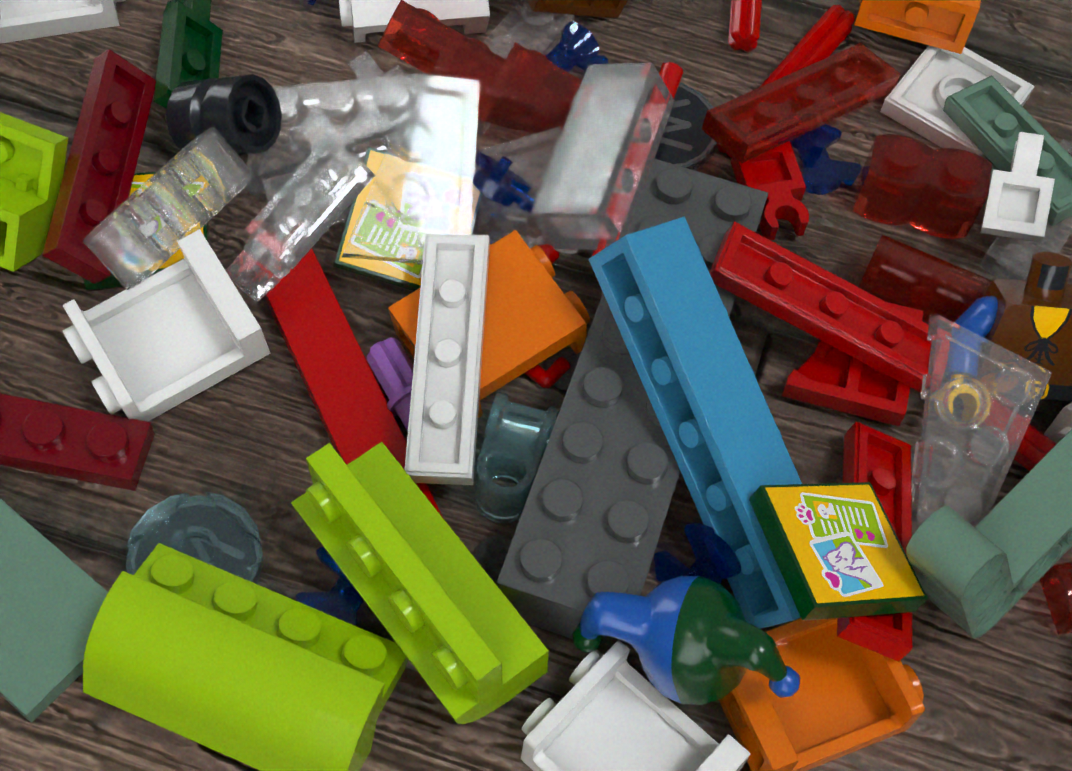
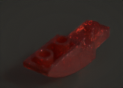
(514, 92)

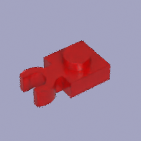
(782, 179)

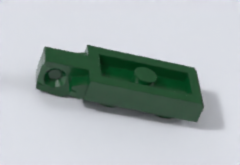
(187, 47)

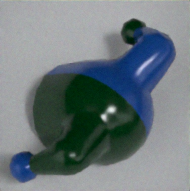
(687, 639)

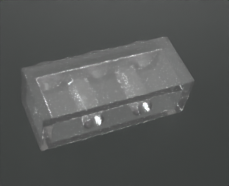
(603, 156)

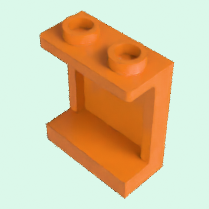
(929, 22)
(524, 314)
(842, 702)

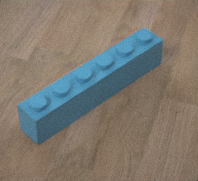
(702, 398)

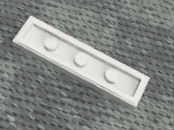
(448, 359)

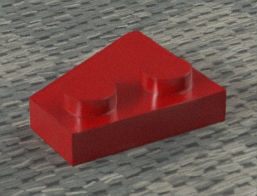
(849, 385)

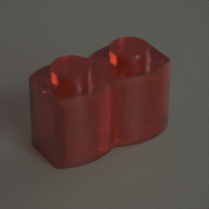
(922, 186)

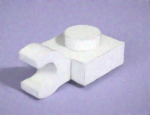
(1019, 199)

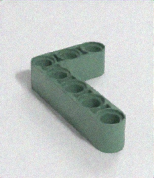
(989, 567)

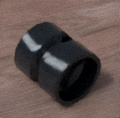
(238, 106)

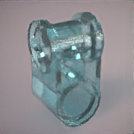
(513, 450)

